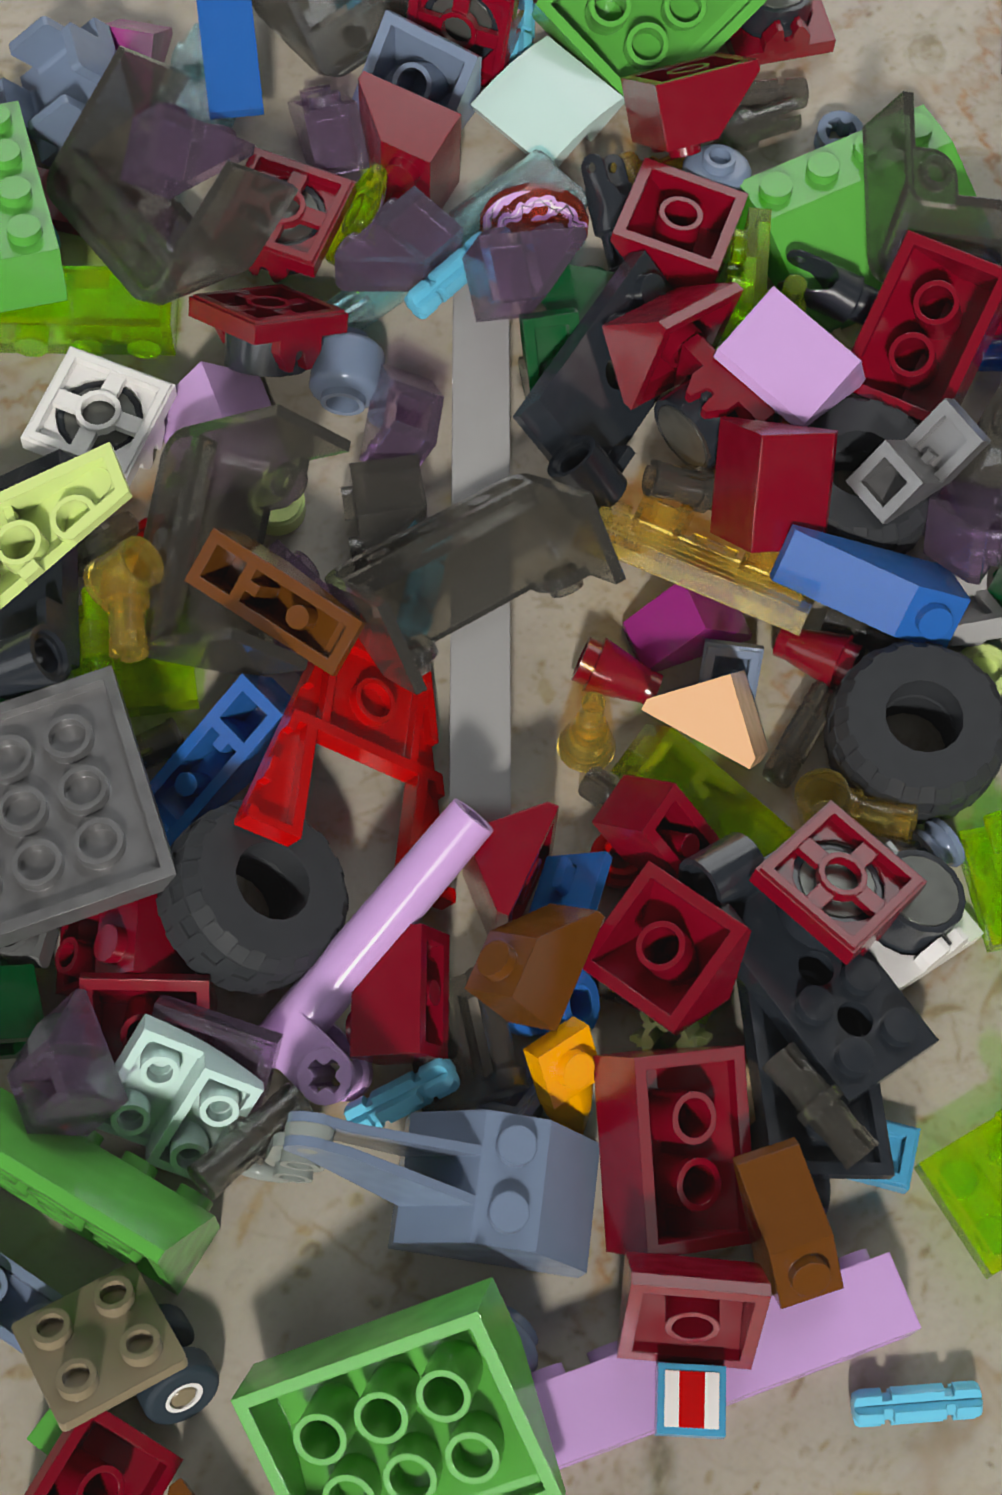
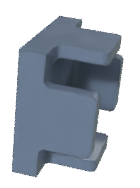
(62, 77)

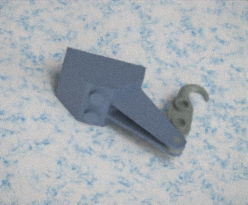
(465, 1182)

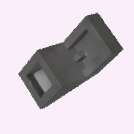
(914, 468)

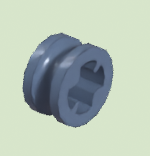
(840, 121)
(940, 841)

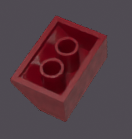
(928, 327)
(668, 1148)

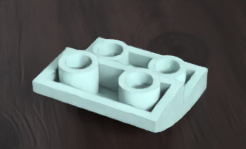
(547, 101)
(178, 1095)

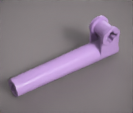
(324, 991)

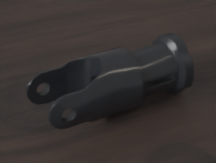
(606, 198)
(843, 291)

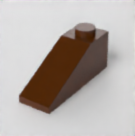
(275, 598)

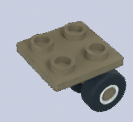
(114, 1345)

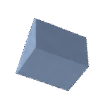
(425, 64)

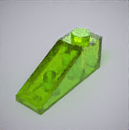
(724, 804)

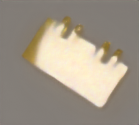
(657, 544)

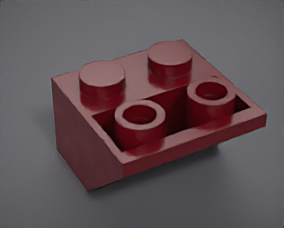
(116, 942)

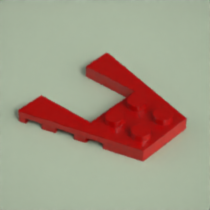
(361, 719)

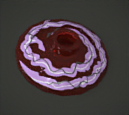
(533, 205)

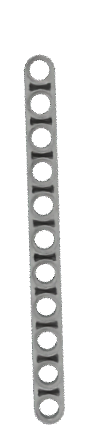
(482, 648)

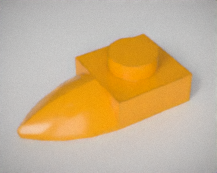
(564, 1073)

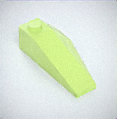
(54, 513)

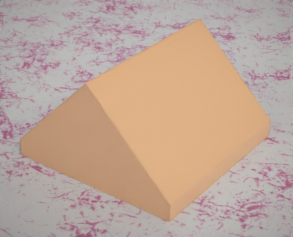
(717, 715)

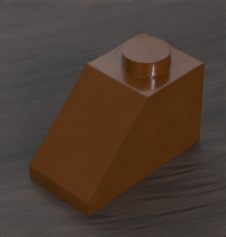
(535, 964)
(787, 1223)

